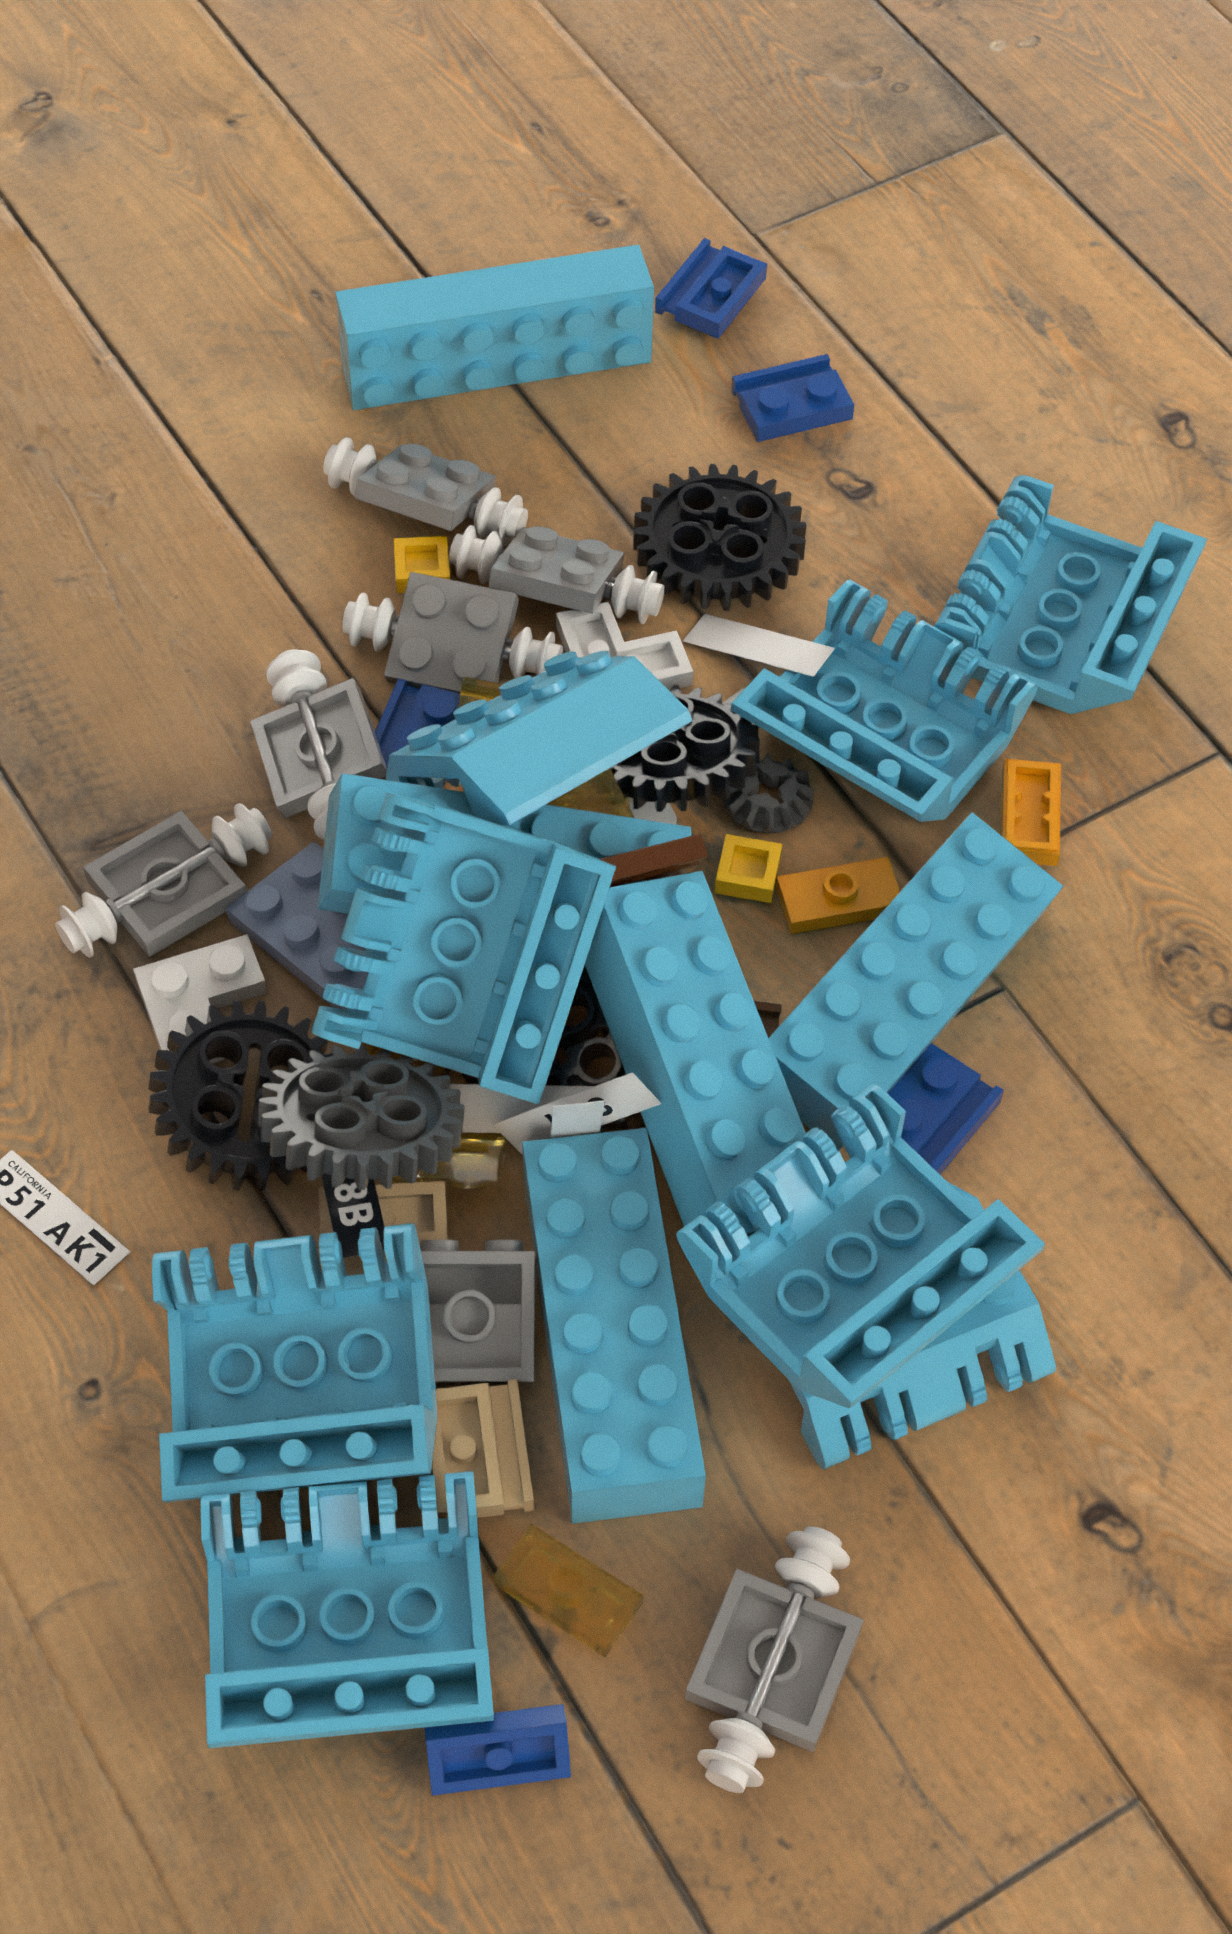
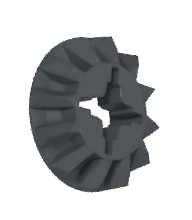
(764, 813)

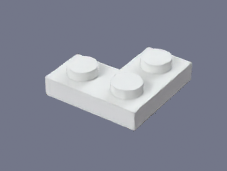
(599, 631)
(195, 981)

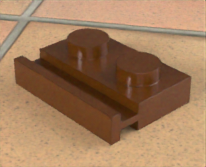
(658, 861)

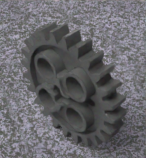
(360, 1117)

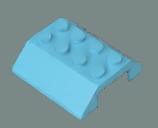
(1067, 600)
(892, 710)
(542, 734)
(467, 946)
(853, 1255)
(297, 1365)
(941, 1374)
(344, 1619)

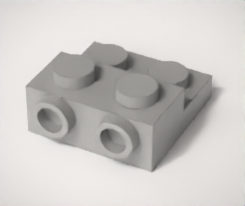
(481, 1311)

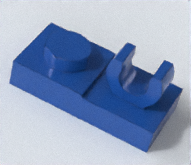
(497, 1753)

